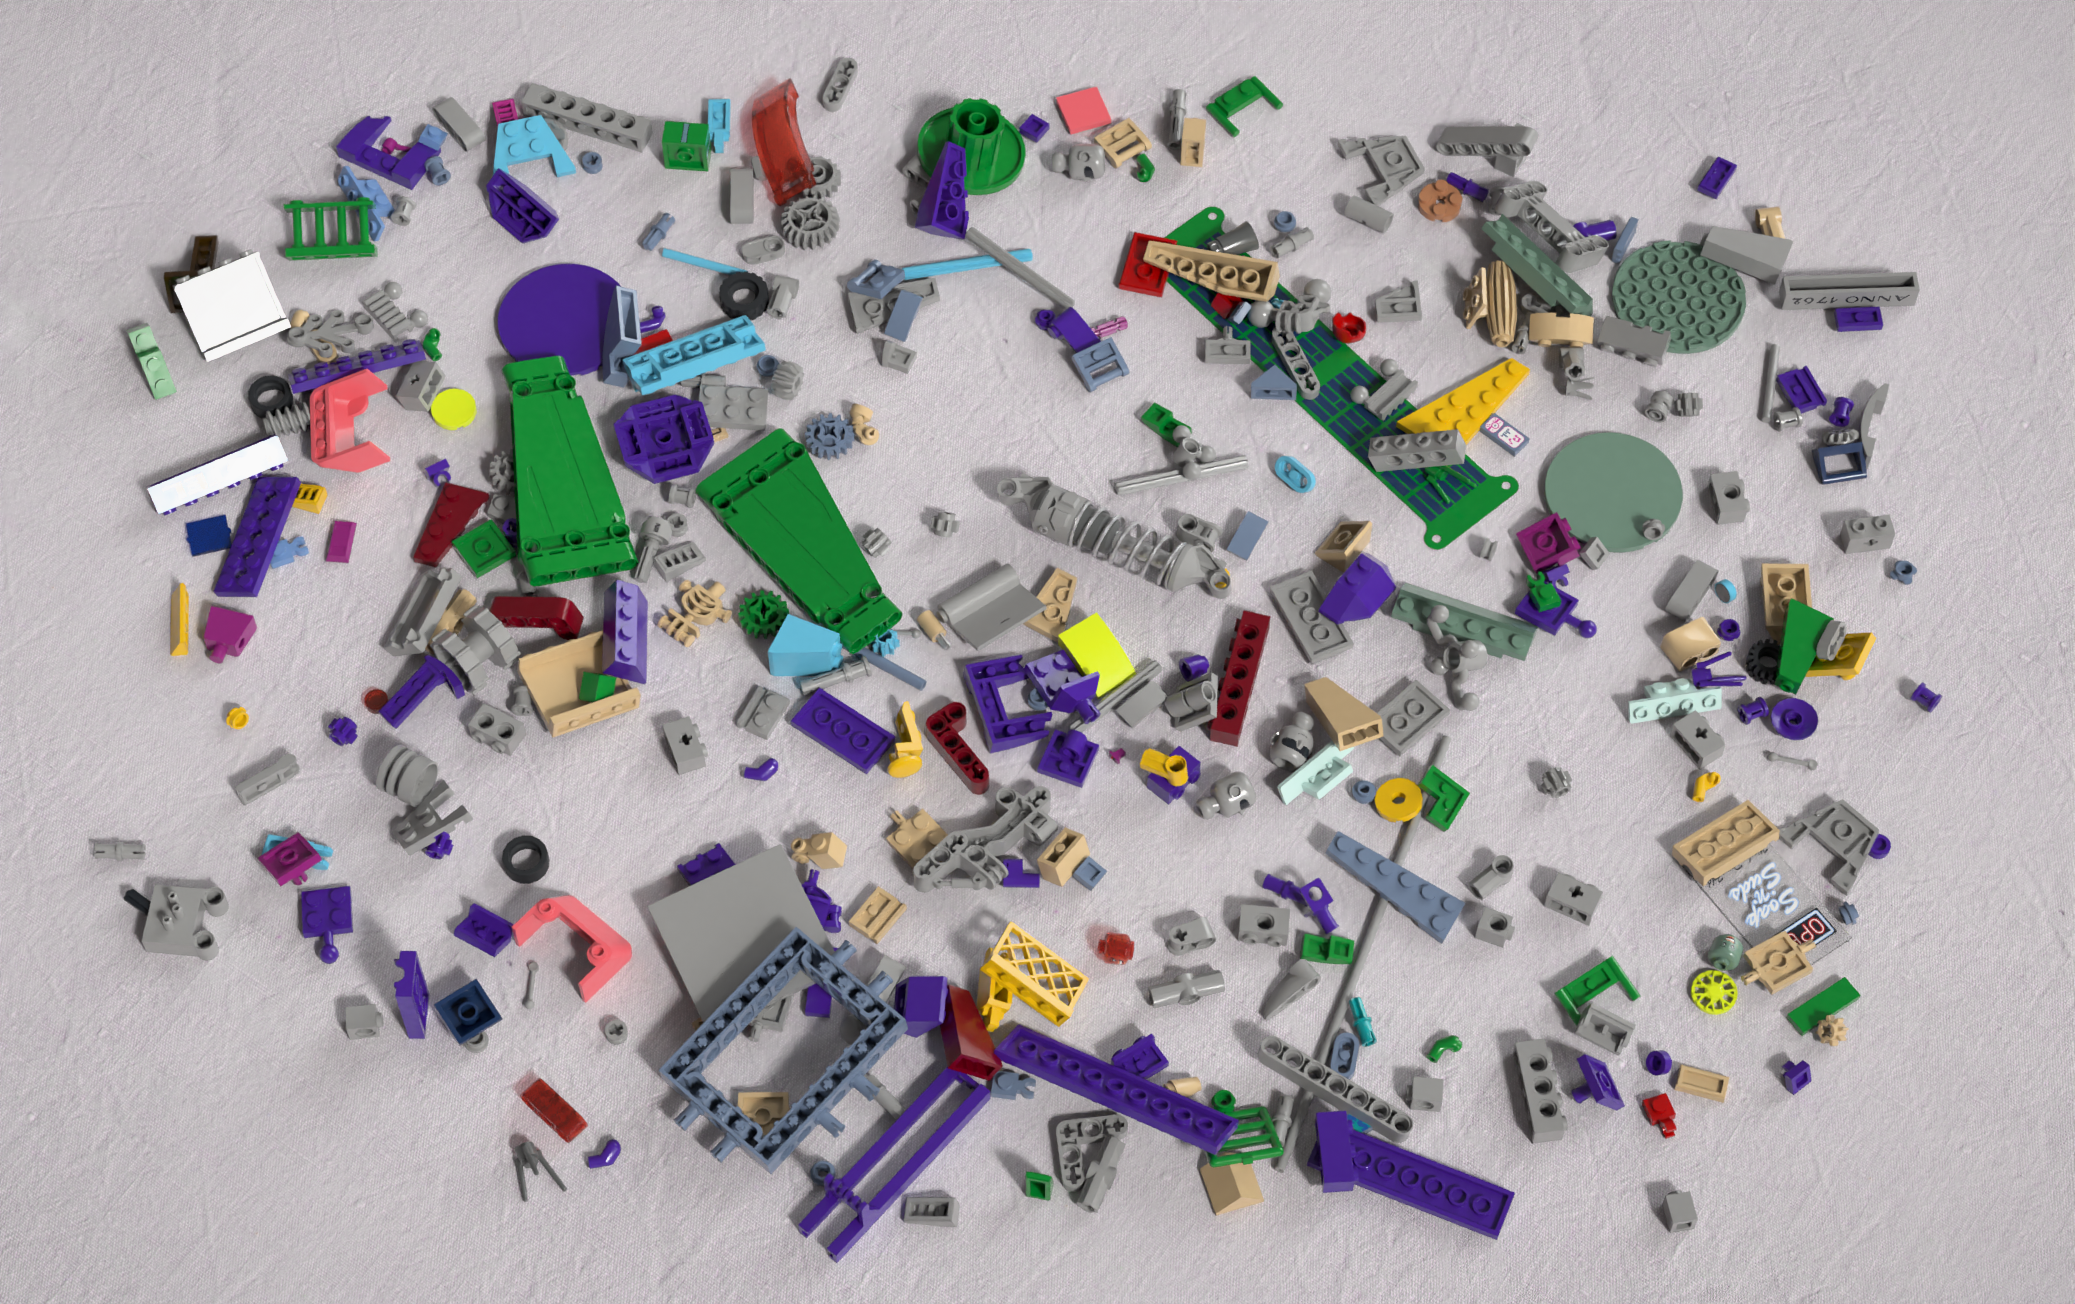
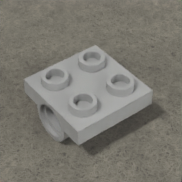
(1194, 702)

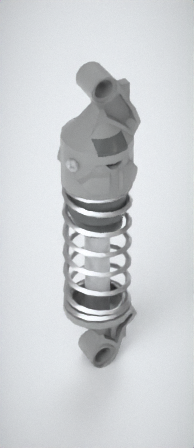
(1076, 522)

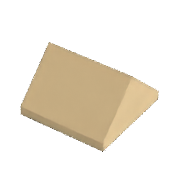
(1345, 543)
(1231, 1186)

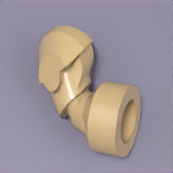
(860, 415)

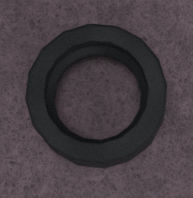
(269, 383)
(530, 875)

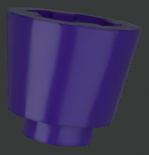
(1193, 667)

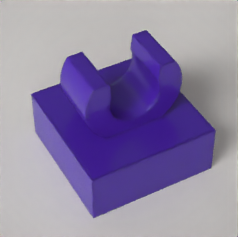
(436, 470)
(1556, 573)
(1796, 1076)

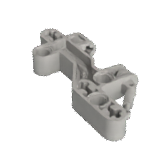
(1018, 819)

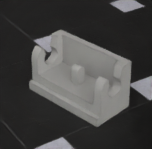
(1604, 1029)

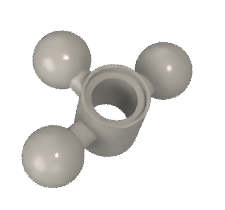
(1188, 451)

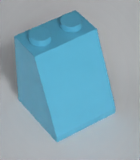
(804, 649)

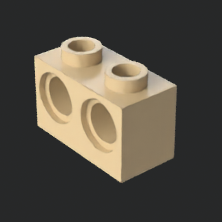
(1193, 142)

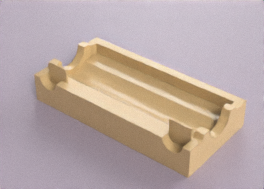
(1725, 842)

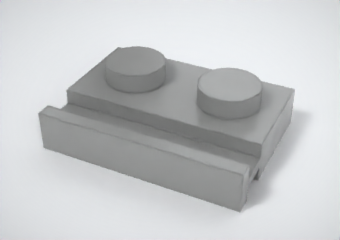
(763, 713)

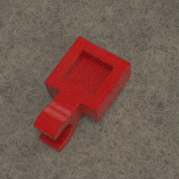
(1660, 1111)

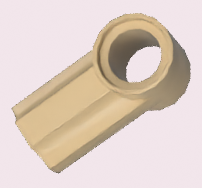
(1769, 221)

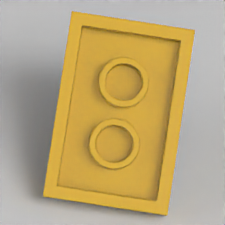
(1848, 659)

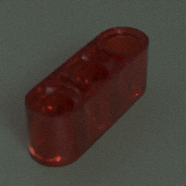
(553, 1110)

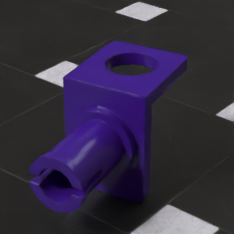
(1320, 907)

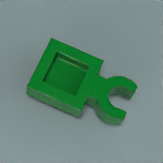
(1542, 595)

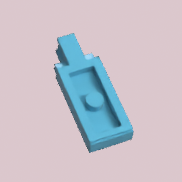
(719, 122)

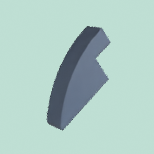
(621, 335)

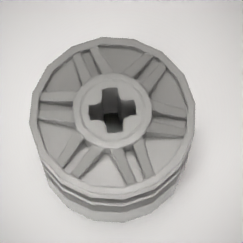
(407, 775)

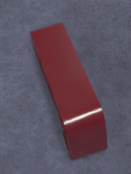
(539, 613)
(961, 751)

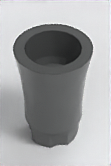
(1236, 241)

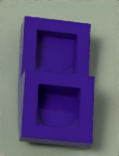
(450, 677)

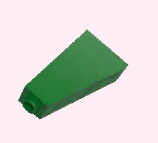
(1798, 644)

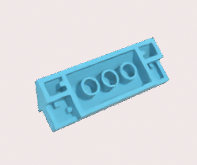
(693, 355)

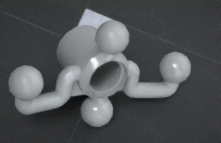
(1457, 657)

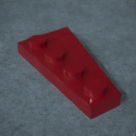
(448, 521)

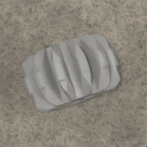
(787, 380)

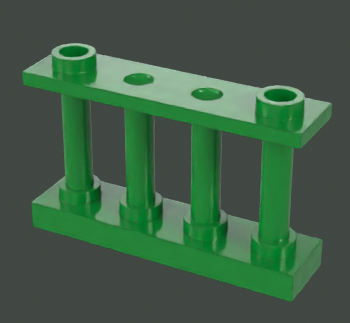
(321, 250)

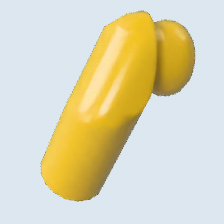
(1703, 784)

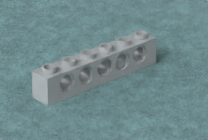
(588, 117)

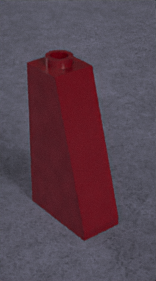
(965, 1037)

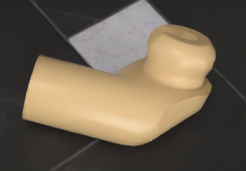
(299, 318)

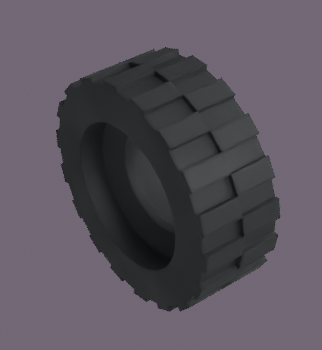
(739, 281)

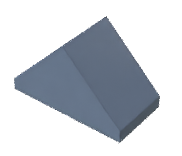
(1273, 385)

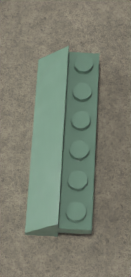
(1537, 268)
(1466, 622)

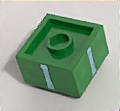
(686, 146)

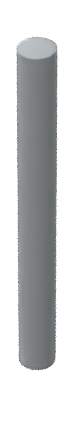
(1770, 384)

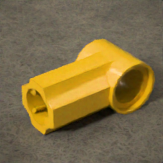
(1165, 766)

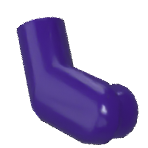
(762, 773)
(607, 1156)

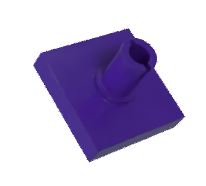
(1598, 1084)

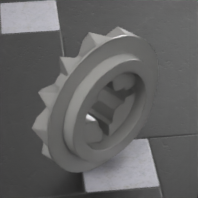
(1840, 436)

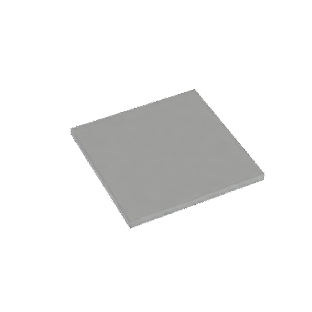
(733, 923)

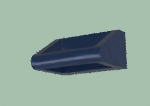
(1858, 453)

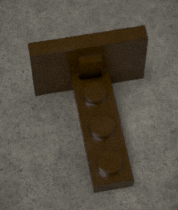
(203, 256)

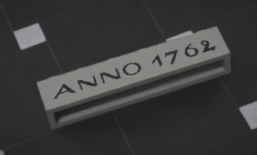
(1849, 290)

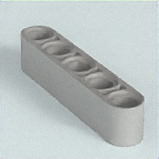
(1487, 141)

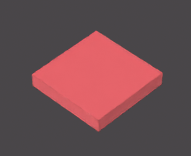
(1083, 110)

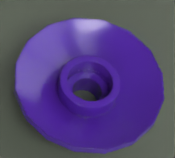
(1797, 711)

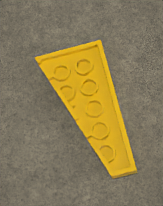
(1469, 404)

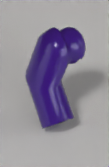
(655, 320)

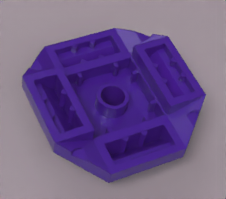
(664, 419)

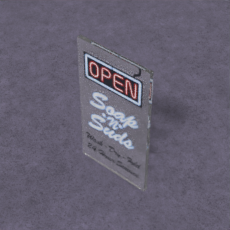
(1769, 898)

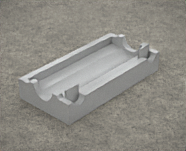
(422, 612)

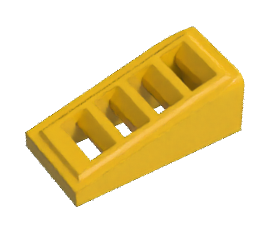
(315, 505)

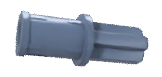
(658, 232)

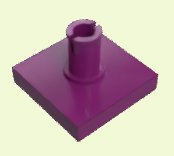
(290, 860)

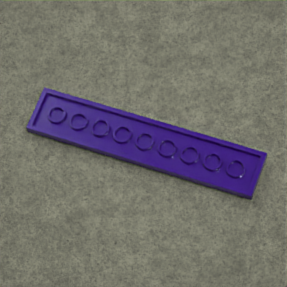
(1117, 1089)

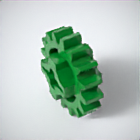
(752, 614)

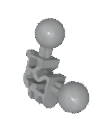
(1292, 316)

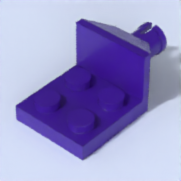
(1064, 686)

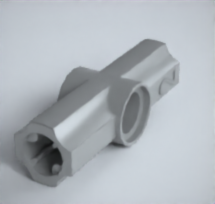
(1186, 989)
(1101, 1174)

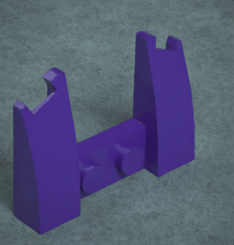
(358, 149)
(999, 732)

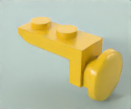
(906, 756)

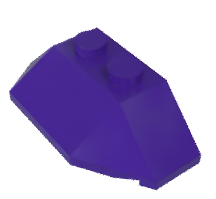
(519, 208)
(1359, 591)

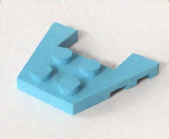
(529, 141)

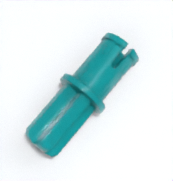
(1362, 1022)

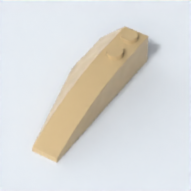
(1216, 270)

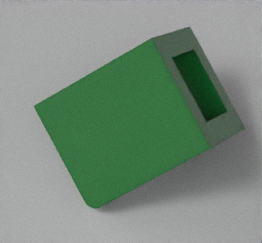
(596, 686)

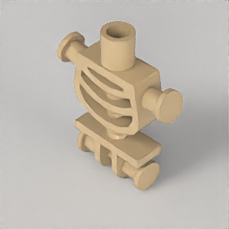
(703, 612)

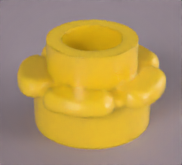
(237, 718)

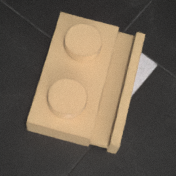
(877, 915)

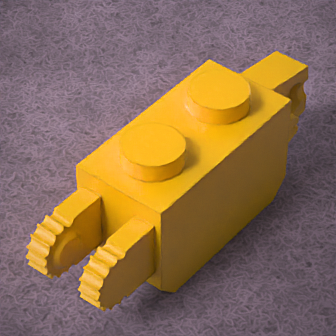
(992, 998)

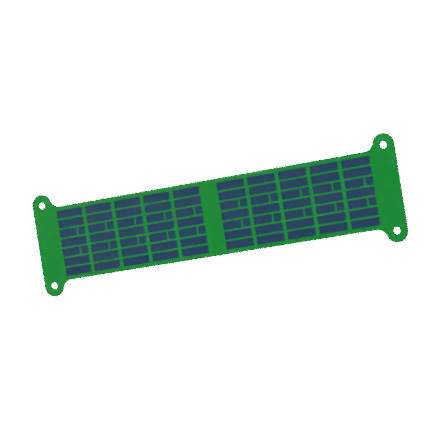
(1349, 423)

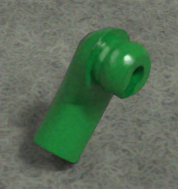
(1449, 1042)

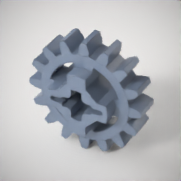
(829, 436)

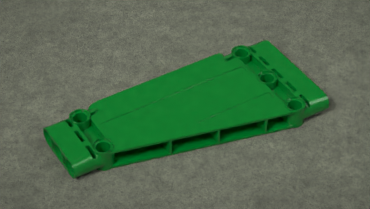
(561, 480)
(800, 537)

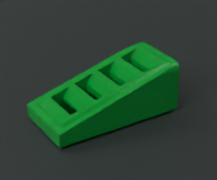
(1038, 1185)

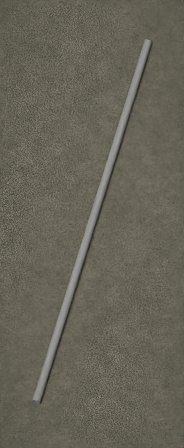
(1356, 971)

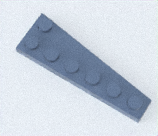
(1414, 896)

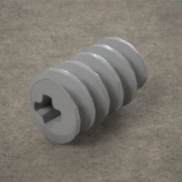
(287, 420)

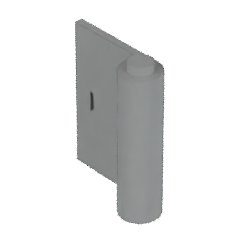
(990, 608)

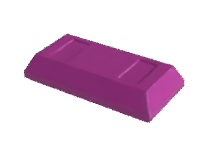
(341, 542)

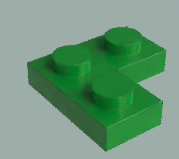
(1448, 797)

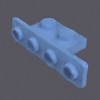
(371, 189)

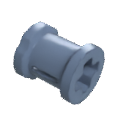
(438, 172)

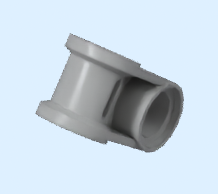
(1199, 533)
(1191, 936)

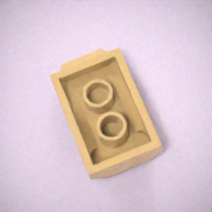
(1778, 586)

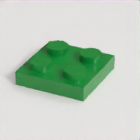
(484, 548)

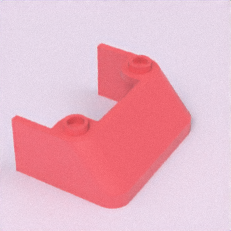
(332, 423)
(607, 949)

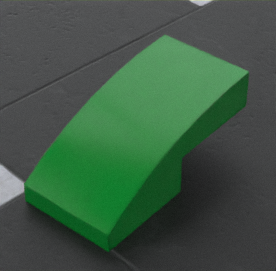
(1162, 422)
(1329, 951)

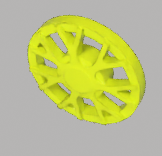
(1714, 992)

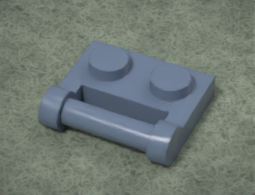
(879, 285)
(1099, 357)

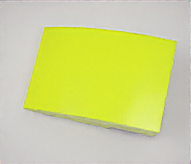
(1094, 649)

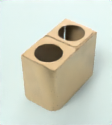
(1690, 644)

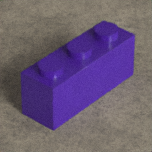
(1335, 1151)

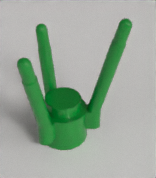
(1440, 473)

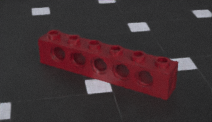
(1257, 627)

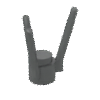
(529, 1157)

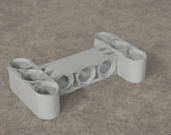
(1574, 249)

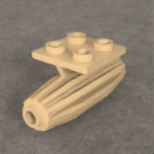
(1495, 299)

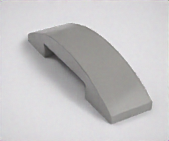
(1874, 405)

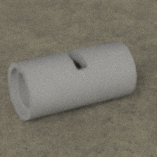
(1367, 212)

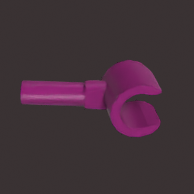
(390, 144)

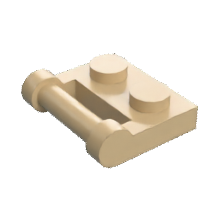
(1119, 137)

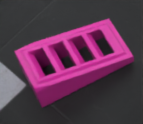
(505, 103)

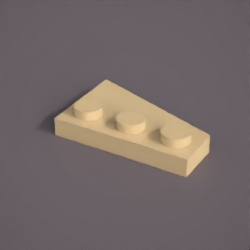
(1057, 597)

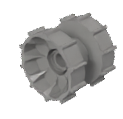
(485, 641)

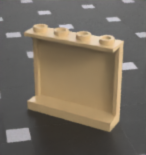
(555, 685)

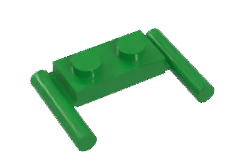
(1239, 98)
(1592, 984)

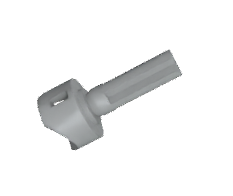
(654, 537)

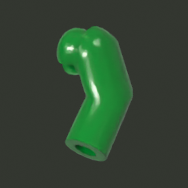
(1147, 169)
(430, 344)

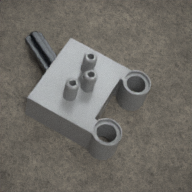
(177, 918)

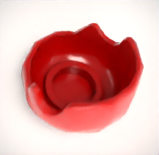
(1348, 328)

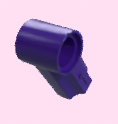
(1603, 229)

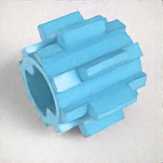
(888, 646)

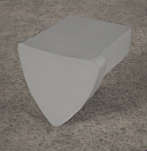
(898, 357)

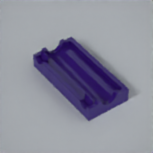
(412, 995)

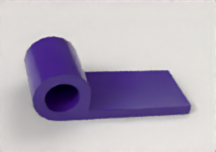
(1073, 329)

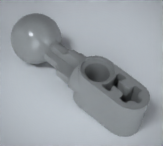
(852, 1026)

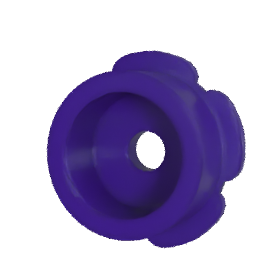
(1041, 322)
(1729, 624)

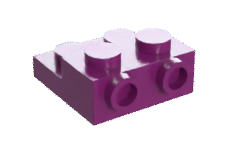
(1549, 543)

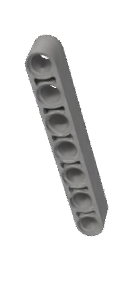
(1340, 1100)

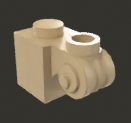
(821, 848)

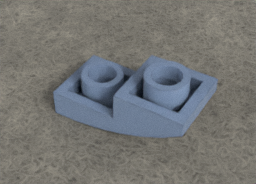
(903, 315)
(1247, 535)

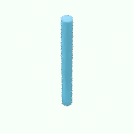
(700, 262)

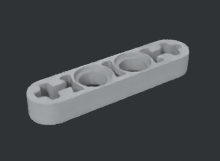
(1292, 363)

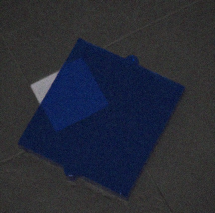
(209, 535)

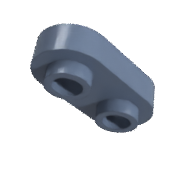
(1345, 1058)

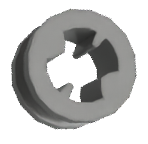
(674, 518)
(1489, 549)
(613, 1038)

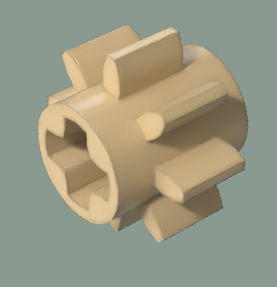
(1832, 1030)

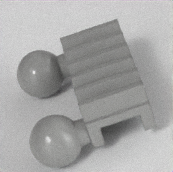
(389, 315)
(1389, 395)

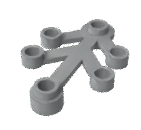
(306, 337)

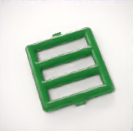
(1248, 1157)

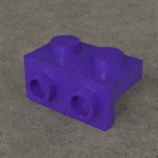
(485, 930)
(1141, 1058)

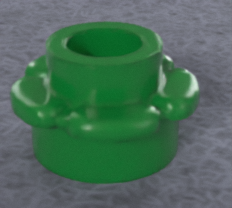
(1223, 1095)

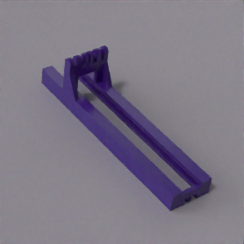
(867, 1214)

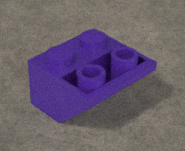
(921, 1002)

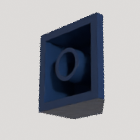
(467, 1012)

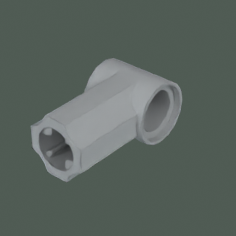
(783, 291)
(1572, 361)
(1491, 878)

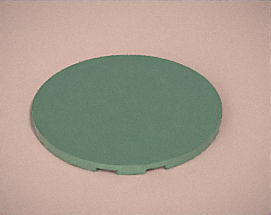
(1680, 293)
(1611, 487)

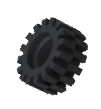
(1755, 667)

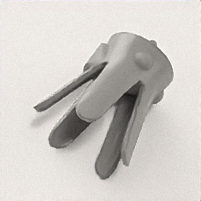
(1572, 386)

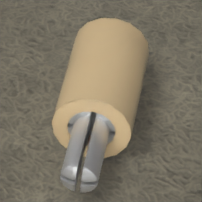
(933, 628)

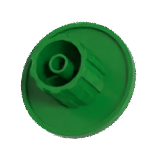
(990, 141)

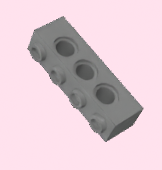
(1417, 450)
(1541, 1127)

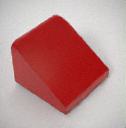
(1225, 304)

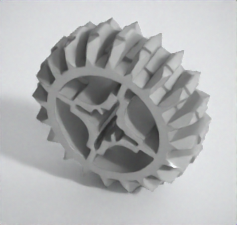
(807, 215)

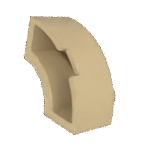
(1553, 329)

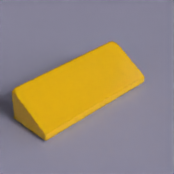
(179, 621)

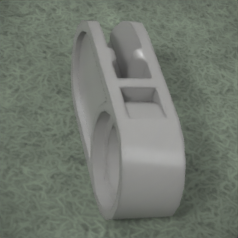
(759, 252)

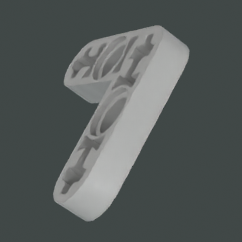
(1074, 1144)

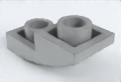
(1142, 704)

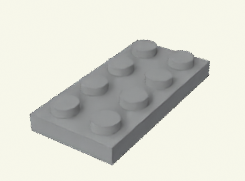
(1299, 603)

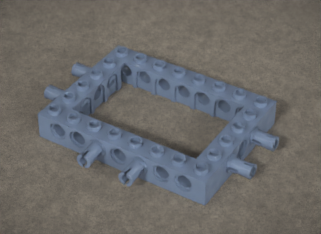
(741, 1007)

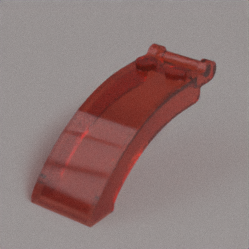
(780, 141)

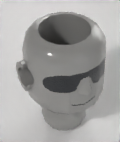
(1083, 162)
(1293, 743)
(1228, 796)

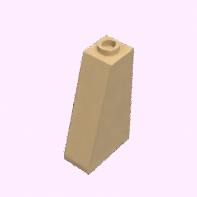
(1342, 715)

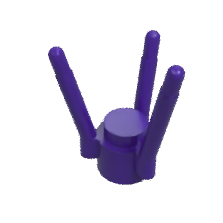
(1703, 677)

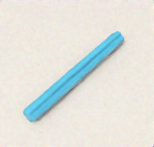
(961, 265)

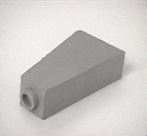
(1747, 252)

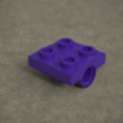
(1068, 757)

